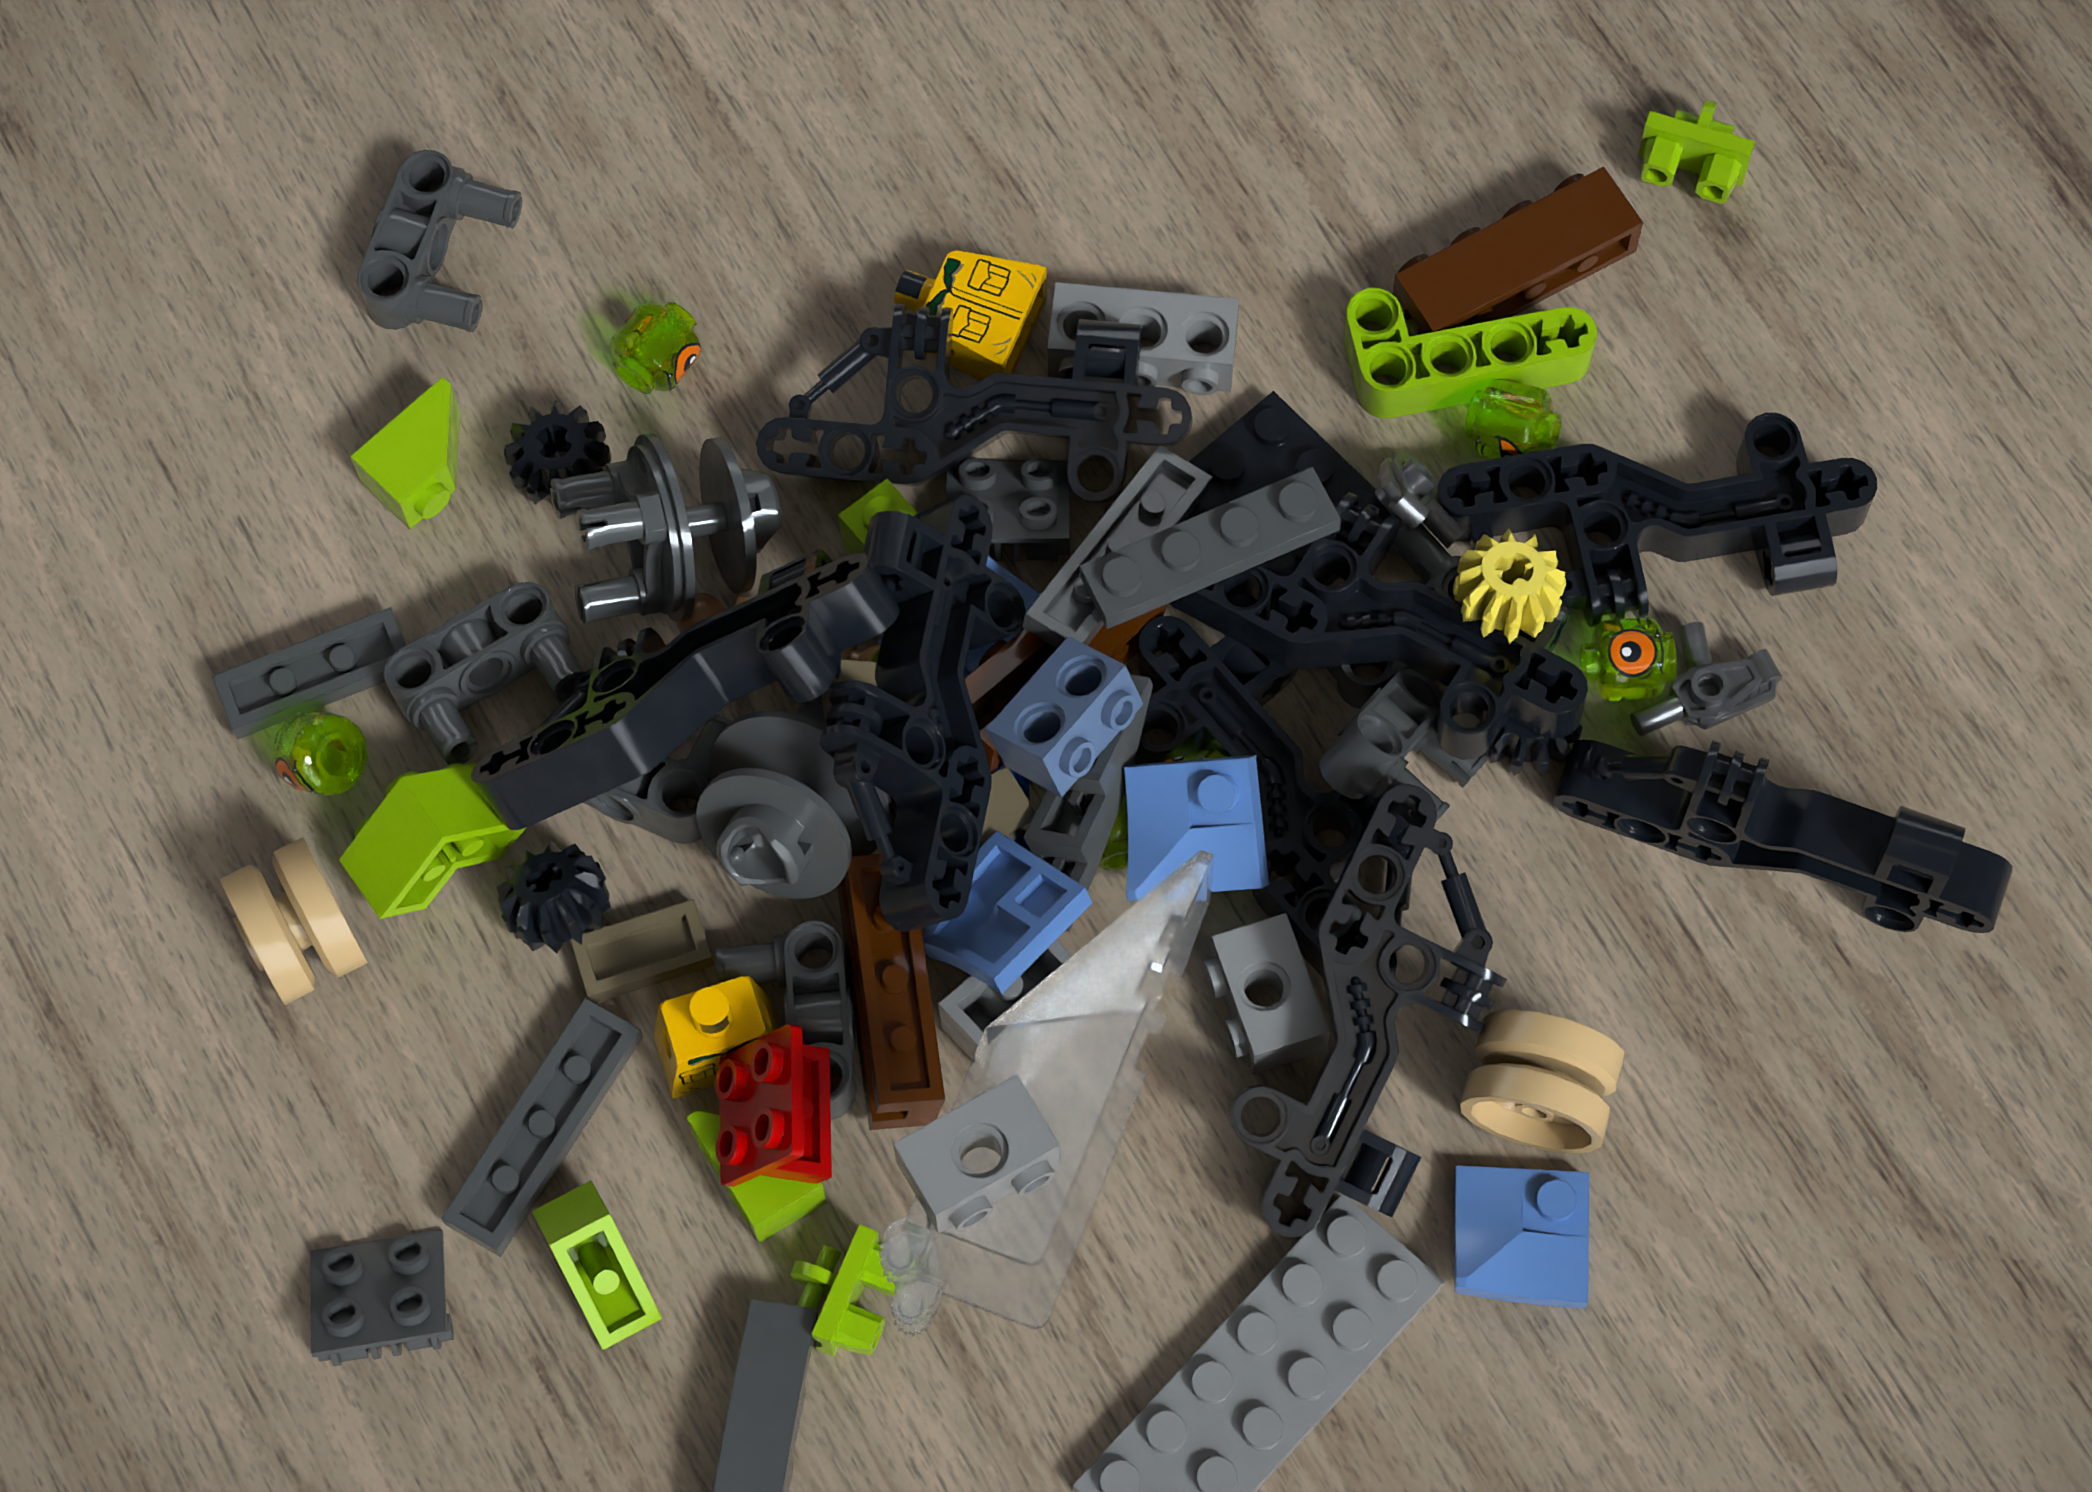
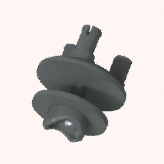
(645, 507)
(776, 808)

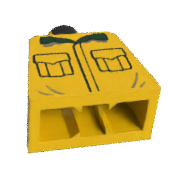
(991, 303)
(705, 1026)

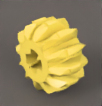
(1509, 586)

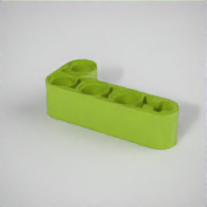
(1559, 335)

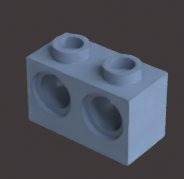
(1065, 716)

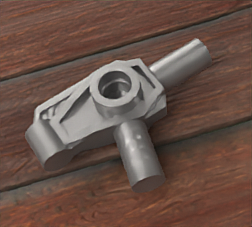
(1408, 495)
(1708, 690)

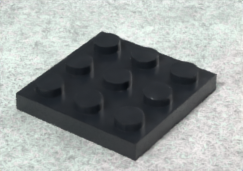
(1269, 447)

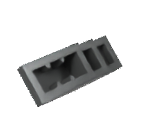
(1076, 827)
(766, 1399)

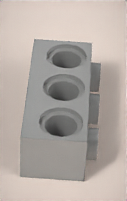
(1167, 318)

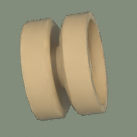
(286, 924)
(1542, 1081)

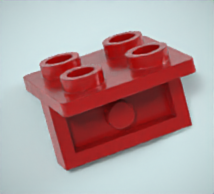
(775, 1110)

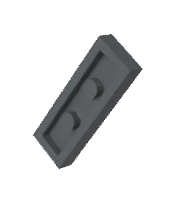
(309, 673)

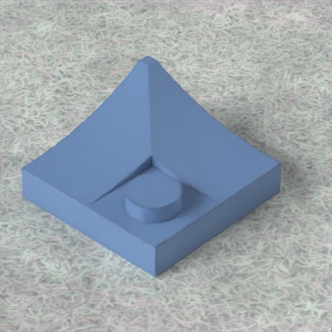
(1193, 808)
(1010, 916)
(1522, 1235)

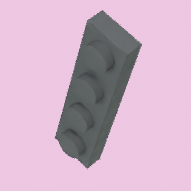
(1154, 500)
(1209, 547)
(542, 1127)

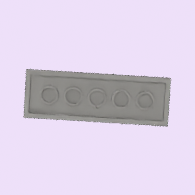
(1273, 1364)

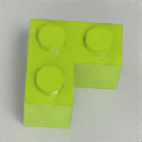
(421, 838)

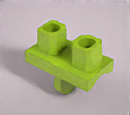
(1696, 146)
(841, 1321)

